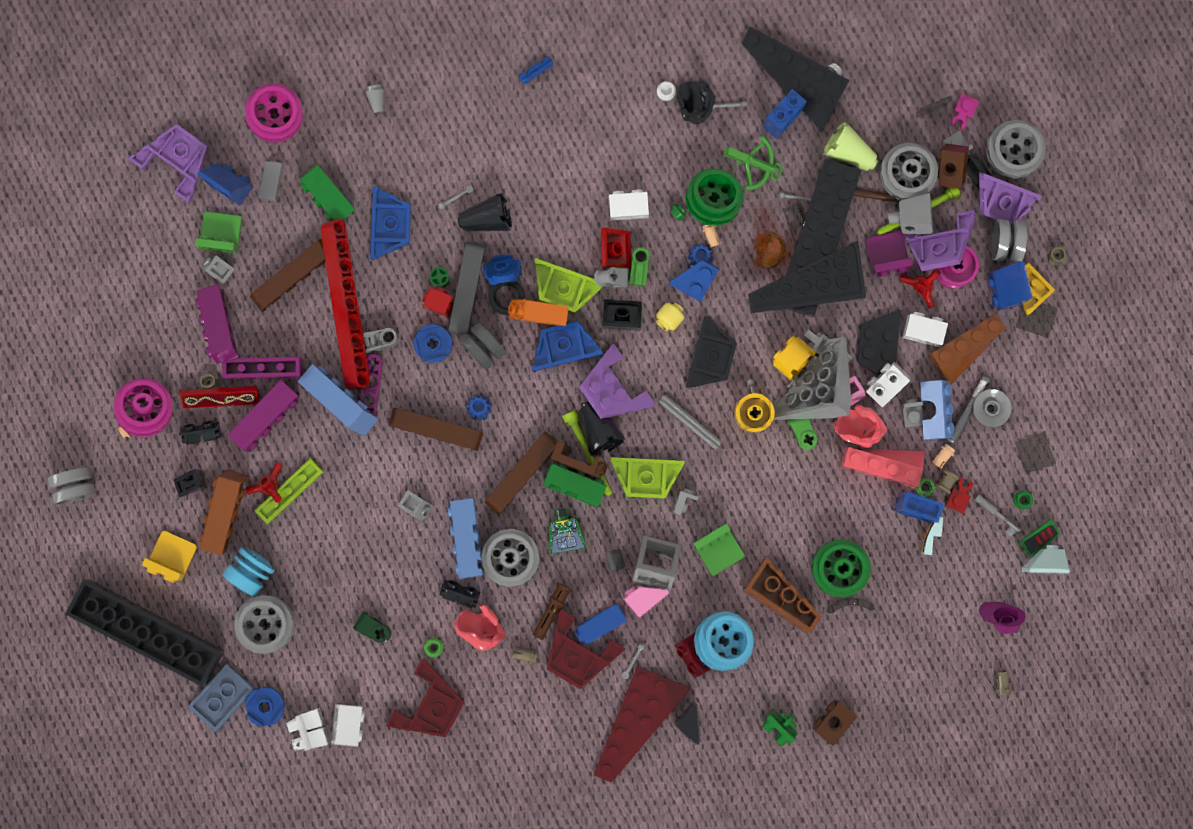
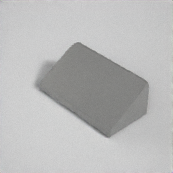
(271, 181)

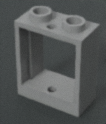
(663, 577)

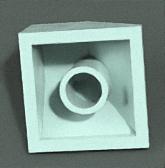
(1048, 561)

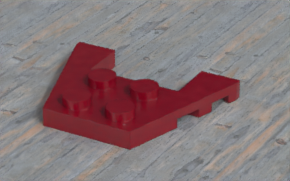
(573, 660)
(437, 709)

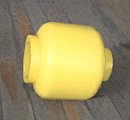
(669, 316)

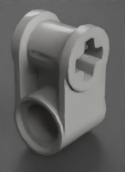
(612, 277)
(378, 340)

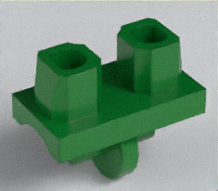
(783, 724)

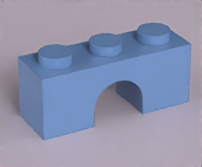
(941, 424)

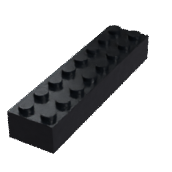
(824, 218)
(144, 632)

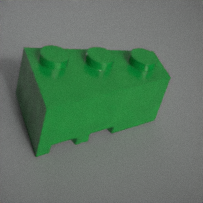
(325, 193)
(575, 484)

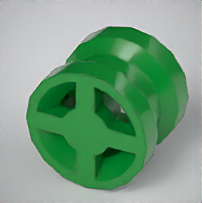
(442, 277)

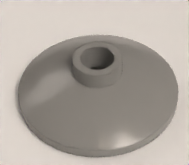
(1001, 407)

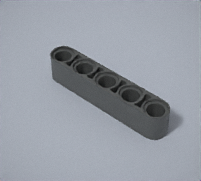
(466, 288)

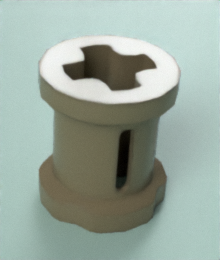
(947, 482)

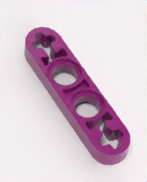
(373, 391)

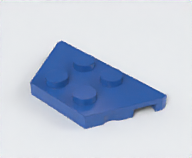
(389, 223)
(564, 345)

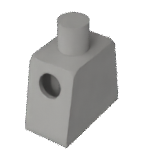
(914, 215)

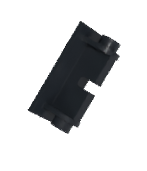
(975, 167)
(192, 433)
(468, 595)

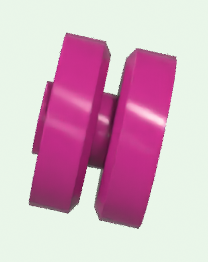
(964, 273)

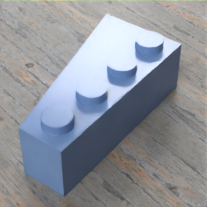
(337, 399)
(467, 539)

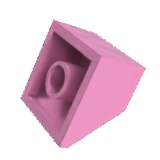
(644, 598)

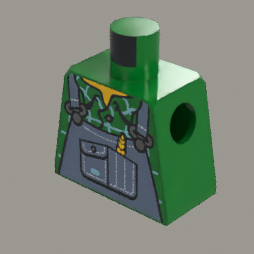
(565, 533)

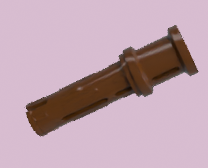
(556, 602)

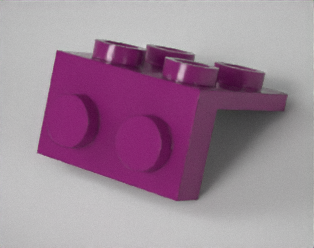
(888, 254)

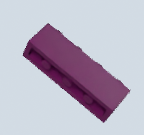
(216, 323)
(262, 368)
(264, 415)

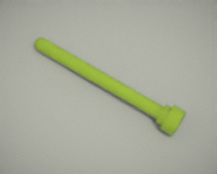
(950, 194)
(571, 419)

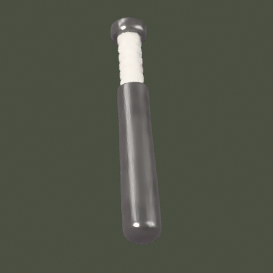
(966, 412)

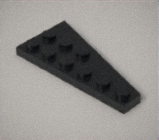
(794, 71)
(825, 281)

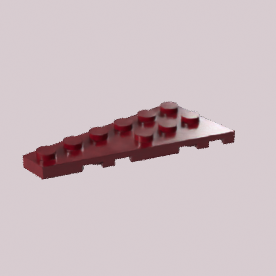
(641, 713)

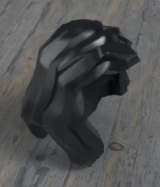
(695, 96)

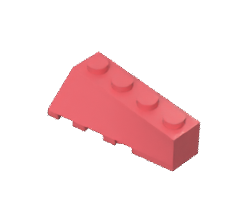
(892, 465)

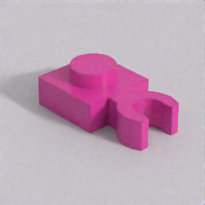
(965, 109)

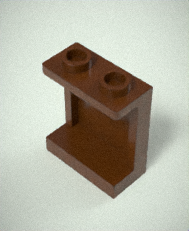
(561, 455)

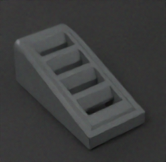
(615, 560)

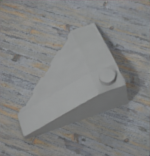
(822, 388)

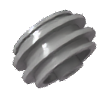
(909, 151)
(1003, 164)
(530, 553)
(247, 635)

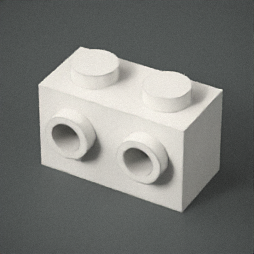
(628, 205)
(925, 330)
(887, 384)
(347, 725)

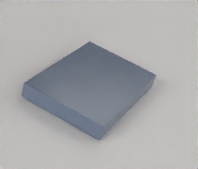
(221, 697)

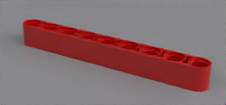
(345, 304)

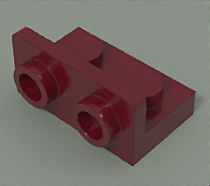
(686, 651)

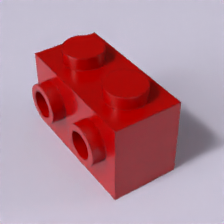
(438, 302)

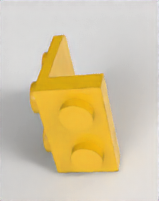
(170, 557)

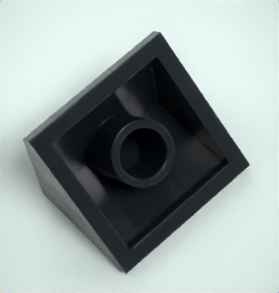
(622, 315)
(688, 723)

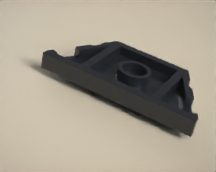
(879, 342)
(712, 356)

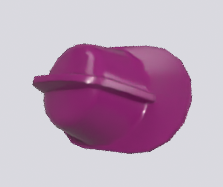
(1003, 616)

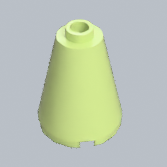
(850, 149)

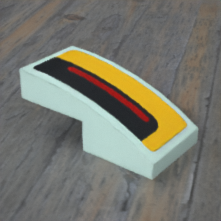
(934, 529)

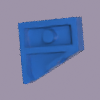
(696, 279)

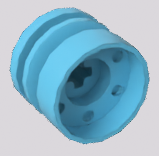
(247, 573)

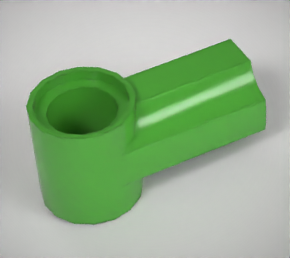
(639, 269)

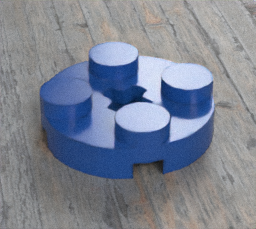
(502, 269)
(438, 334)
(264, 695)

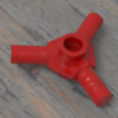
(923, 285)
(267, 484)

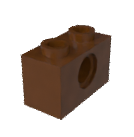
(959, 157)
(845, 719)

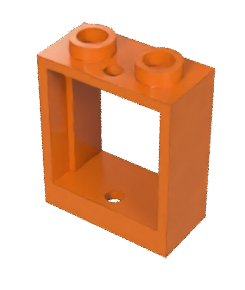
(538, 312)

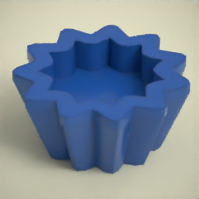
(700, 252)
(479, 407)

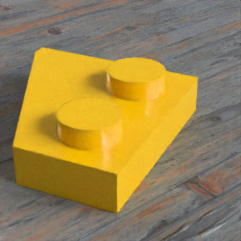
(1039, 289)

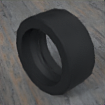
(492, 296)

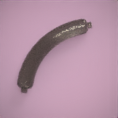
(850, 601)

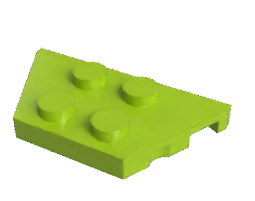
(564, 286)
(646, 476)

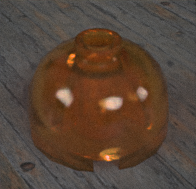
(771, 247)

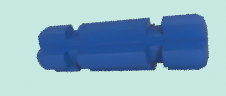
(536, 70)

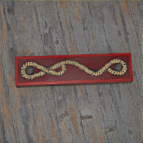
(219, 397)

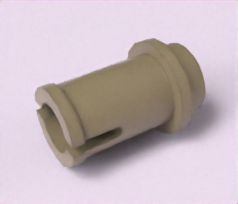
(525, 655)
(1003, 684)

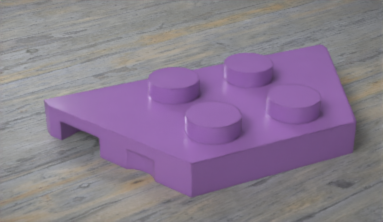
(1004, 199)

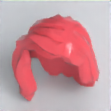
(852, 427)
(472, 626)

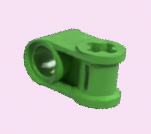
(803, 428)

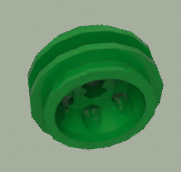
(715, 212)
(821, 573)

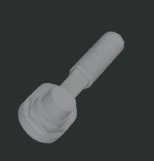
(1012, 529)

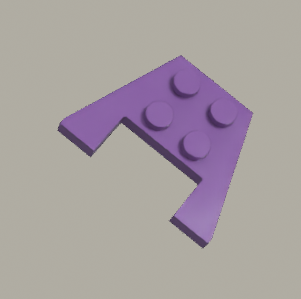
(181, 152)
(942, 248)
(607, 393)

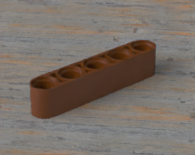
(288, 276)
(435, 429)
(521, 473)

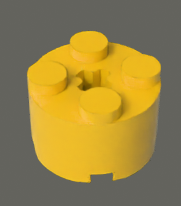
(793, 357)
(761, 421)

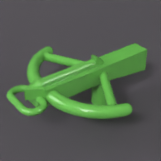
(768, 168)

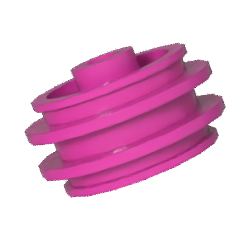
(283, 95)
(145, 391)

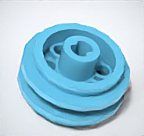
(708, 645)

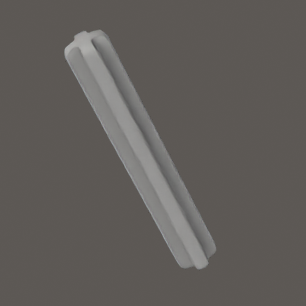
(690, 422)

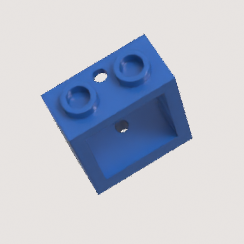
(784, 114)
(919, 507)
(600, 624)

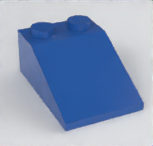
(226, 182)
(1009, 286)

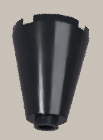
(487, 216)
(599, 433)

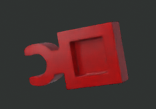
(958, 498)

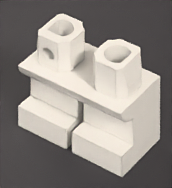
(312, 738)

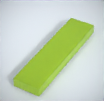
(289, 491)

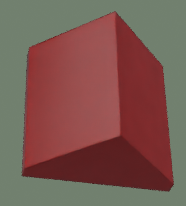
(615, 248)

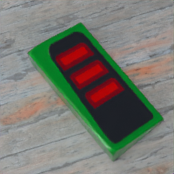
(1039, 537)

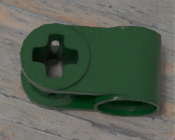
(369, 627)

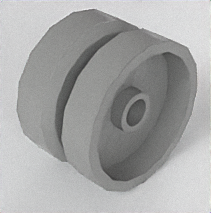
(1009, 240)
(71, 486)

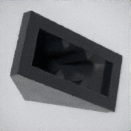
(190, 482)

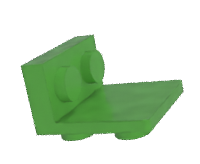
(220, 233)
(719, 549)

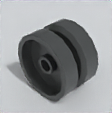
(485, 343)

